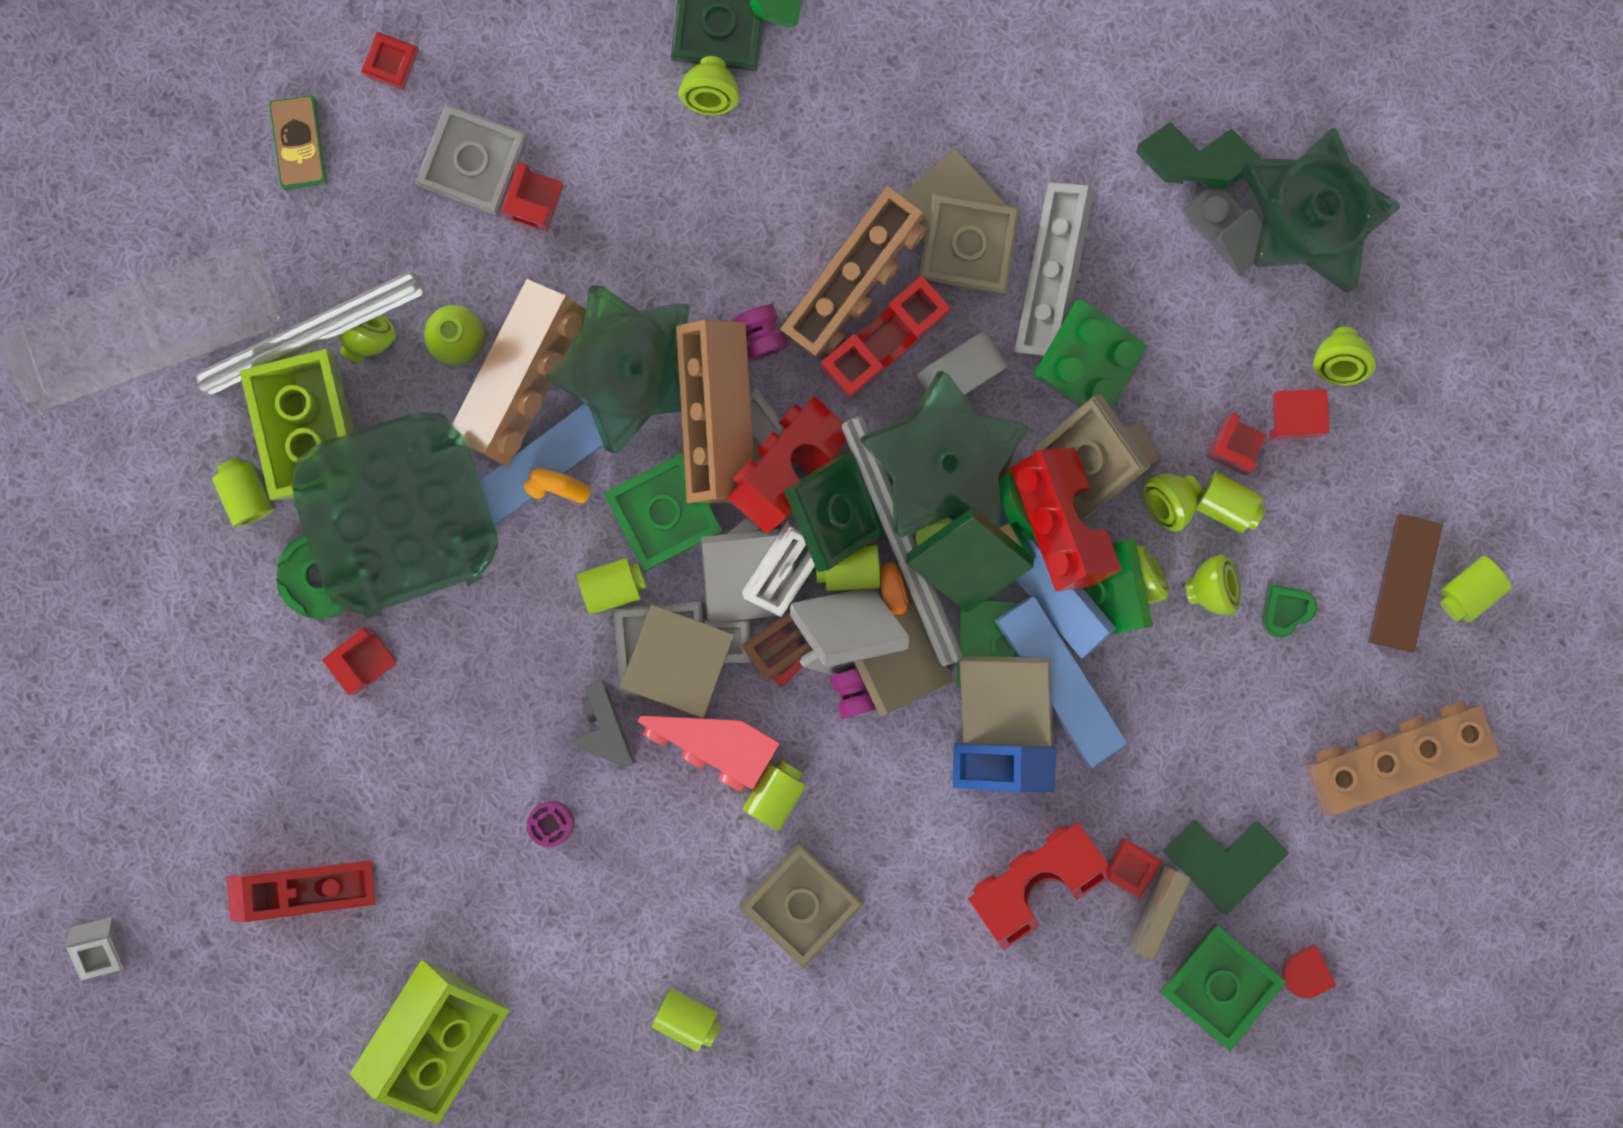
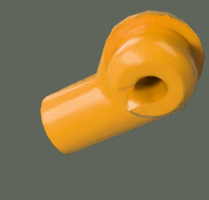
(564, 485)

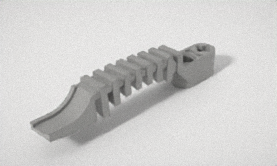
(968, 365)

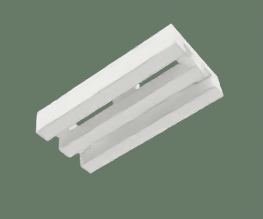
(767, 565)

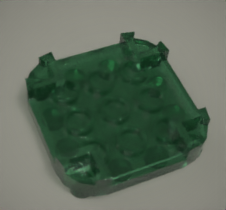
(394, 512)

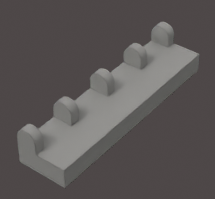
(1054, 266)

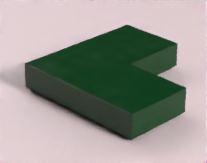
(1229, 873)

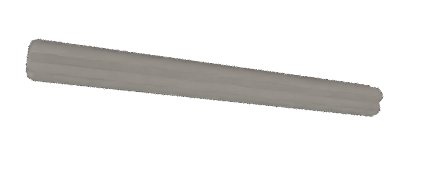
(313, 331)
(922, 591)

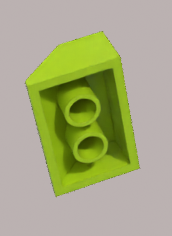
(293, 409)
(428, 1043)

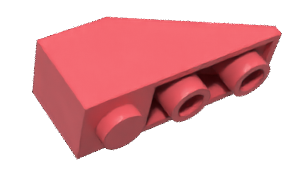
(724, 744)

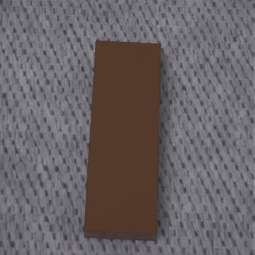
(1405, 583)

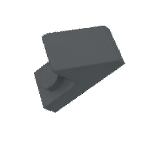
(1226, 227)
(610, 739)

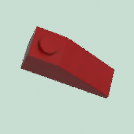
(300, 891)

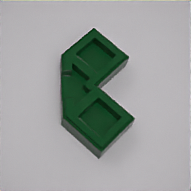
(1179, 160)

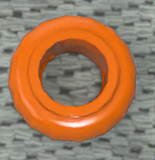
(894, 588)

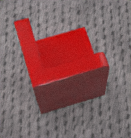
(532, 198)
(1300, 414)
(1236, 445)
(359, 661)

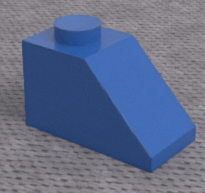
(1004, 768)

